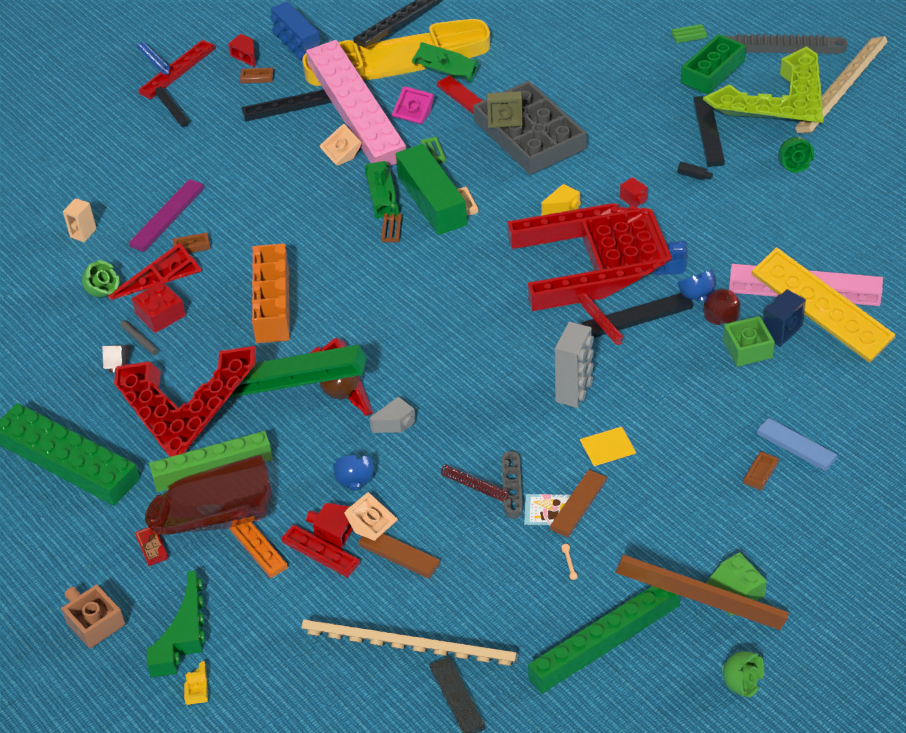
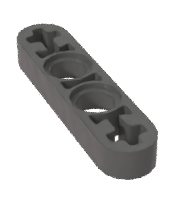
(514, 484)

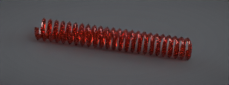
(457, 474)

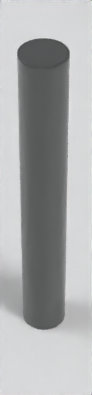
(139, 338)

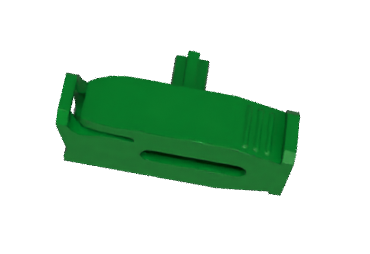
(445, 62)
(381, 189)

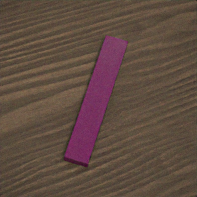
(166, 215)

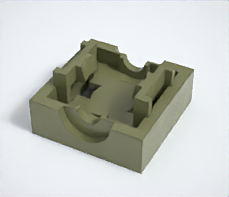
(504, 114)

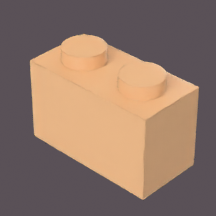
(79, 220)

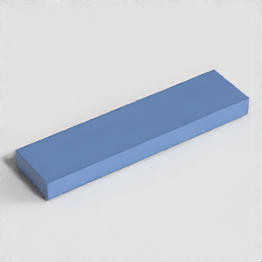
(797, 444)

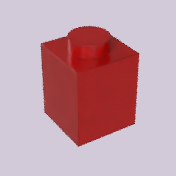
(633, 192)

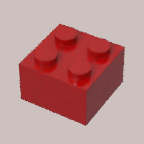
(158, 307)

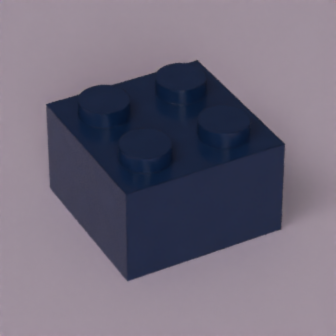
(784, 316)

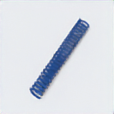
(153, 57)

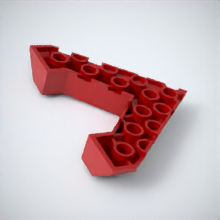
(175, 426)

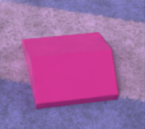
(413, 105)

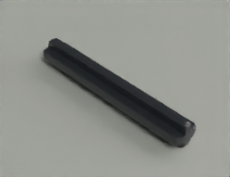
(172, 107)

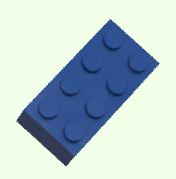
(293, 29)

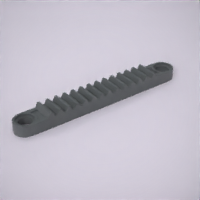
(791, 44)

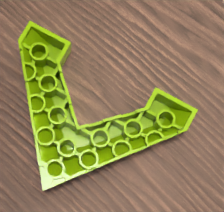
(801, 104)

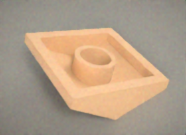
(341, 145)
(369, 517)

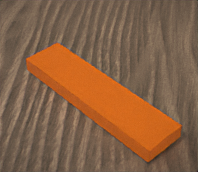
(259, 548)

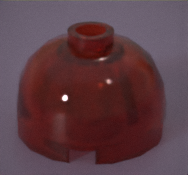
(721, 307)

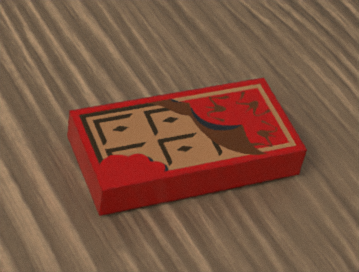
(151, 546)

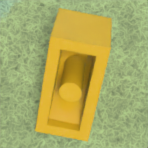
(561, 200)

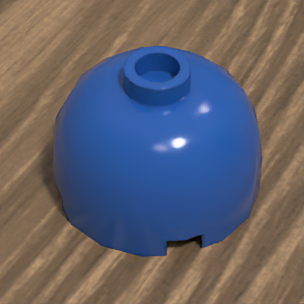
(697, 286)
(353, 472)

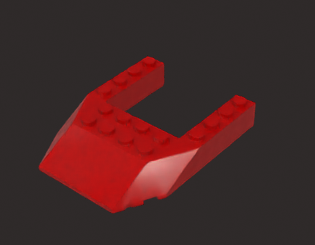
(619, 242)

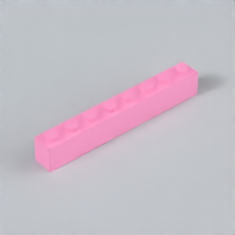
(856, 288)

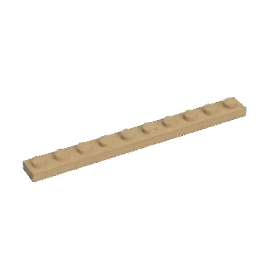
(845, 80)
(419, 644)

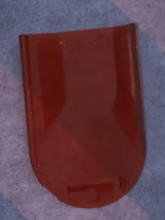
(213, 499)

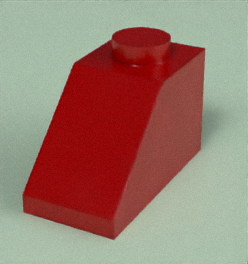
(243, 49)

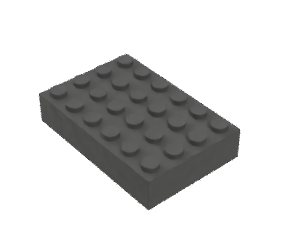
(545, 135)

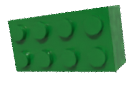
(713, 64)

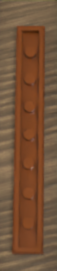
(701, 592)

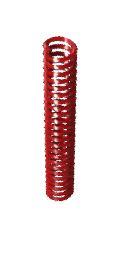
(617, 335)

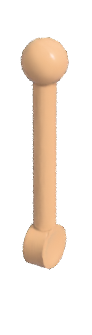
(566, 548)

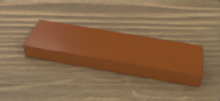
(578, 503)
(401, 554)

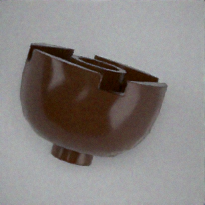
(340, 388)

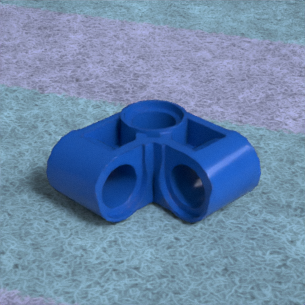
(679, 259)

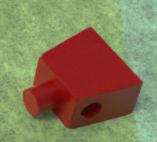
(331, 524)

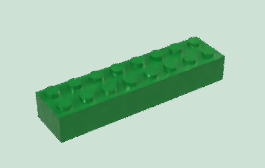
(67, 454)

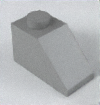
(393, 417)

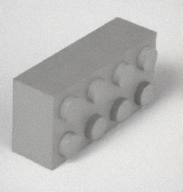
(573, 364)

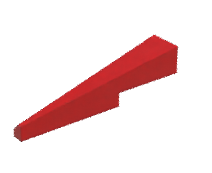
(168, 267)

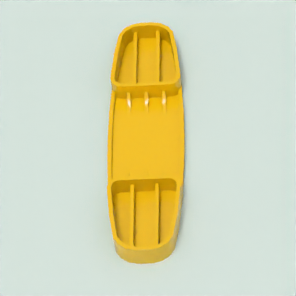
(395, 55)

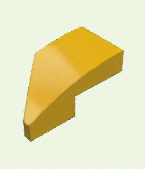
(196, 686)

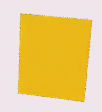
(607, 446)

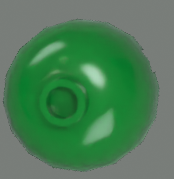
(796, 154)

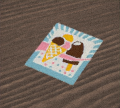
(543, 508)

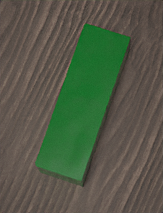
(431, 189)

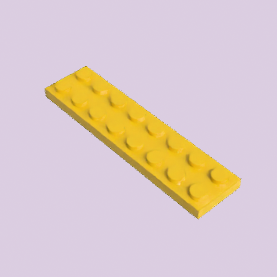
(825, 305)

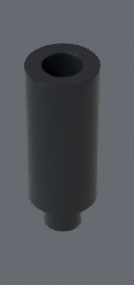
(694, 171)

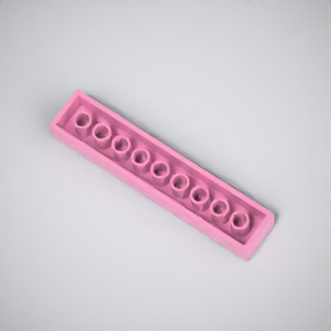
(355, 102)

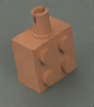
(91, 615)

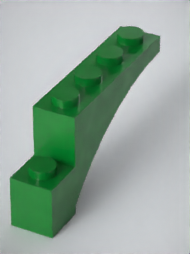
(183, 635)

